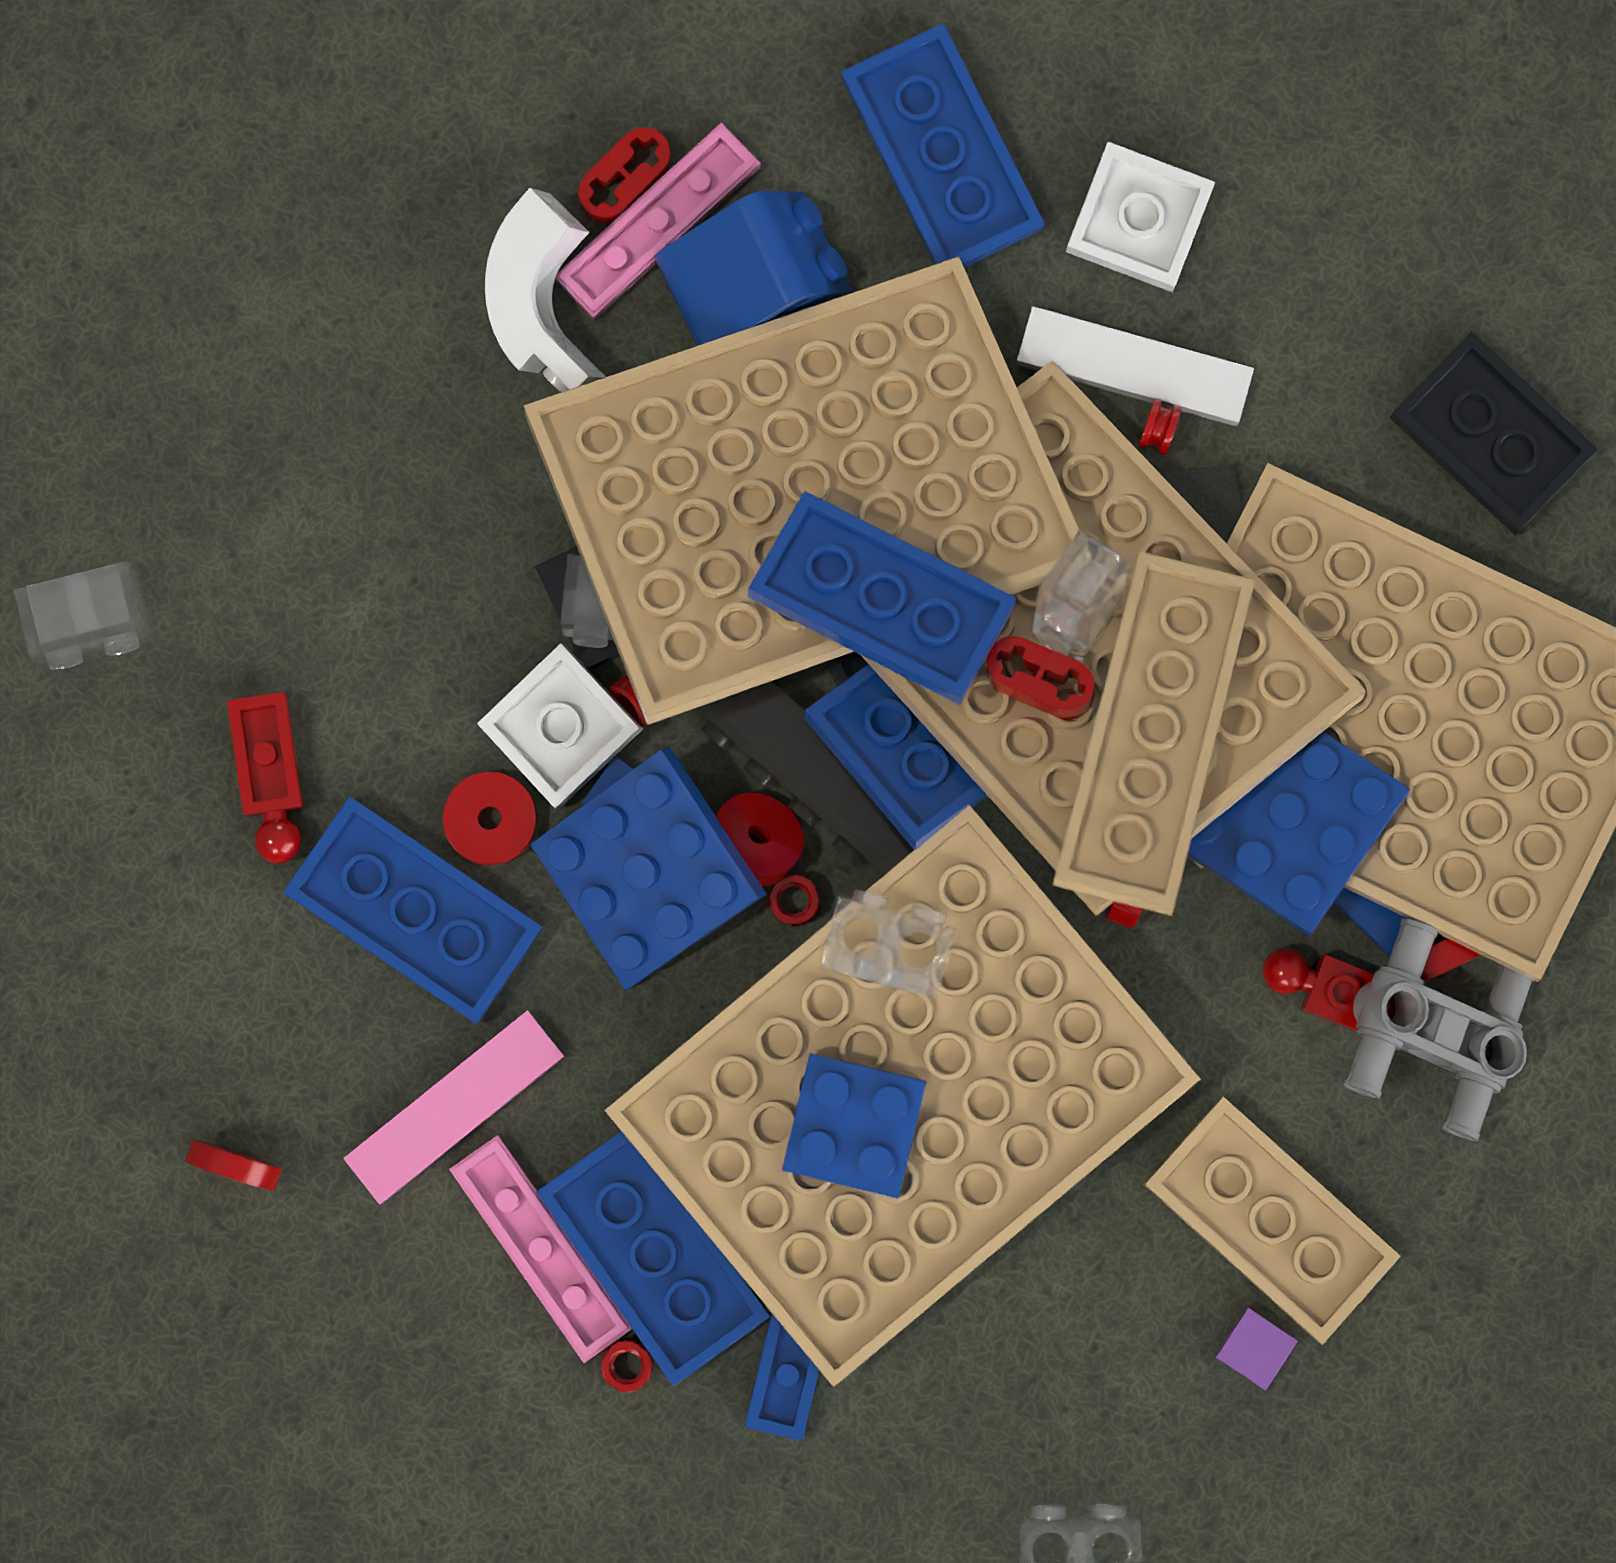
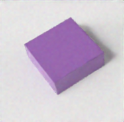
(1256, 1348)

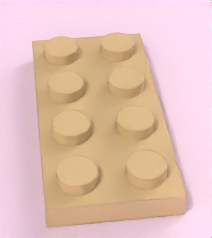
(1271, 1220)

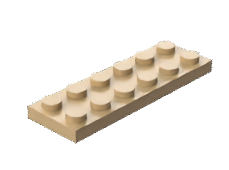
(1154, 733)

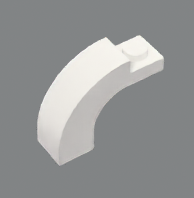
(519, 290)

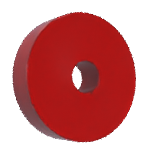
(486, 792)
(773, 825)
(233, 1164)

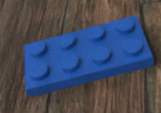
(942, 149)
(881, 597)
(413, 910)
(652, 1258)

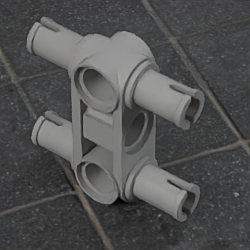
(1438, 1030)

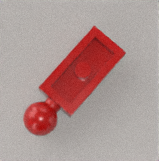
(267, 771)
(1328, 988)

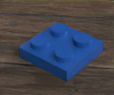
(854, 1125)

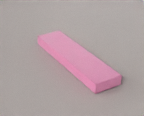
(657, 219)
(454, 1107)
(540, 1248)

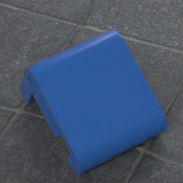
(752, 265)

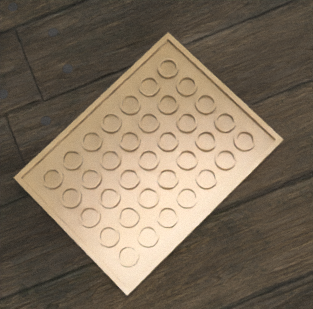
(701, 456)
(1471, 700)
(1032, 762)
(1028, 1088)

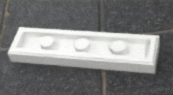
(1136, 366)

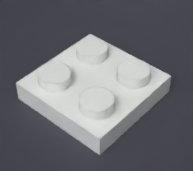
(1140, 217)
(560, 726)

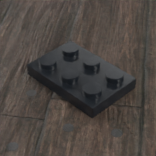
(1493, 433)

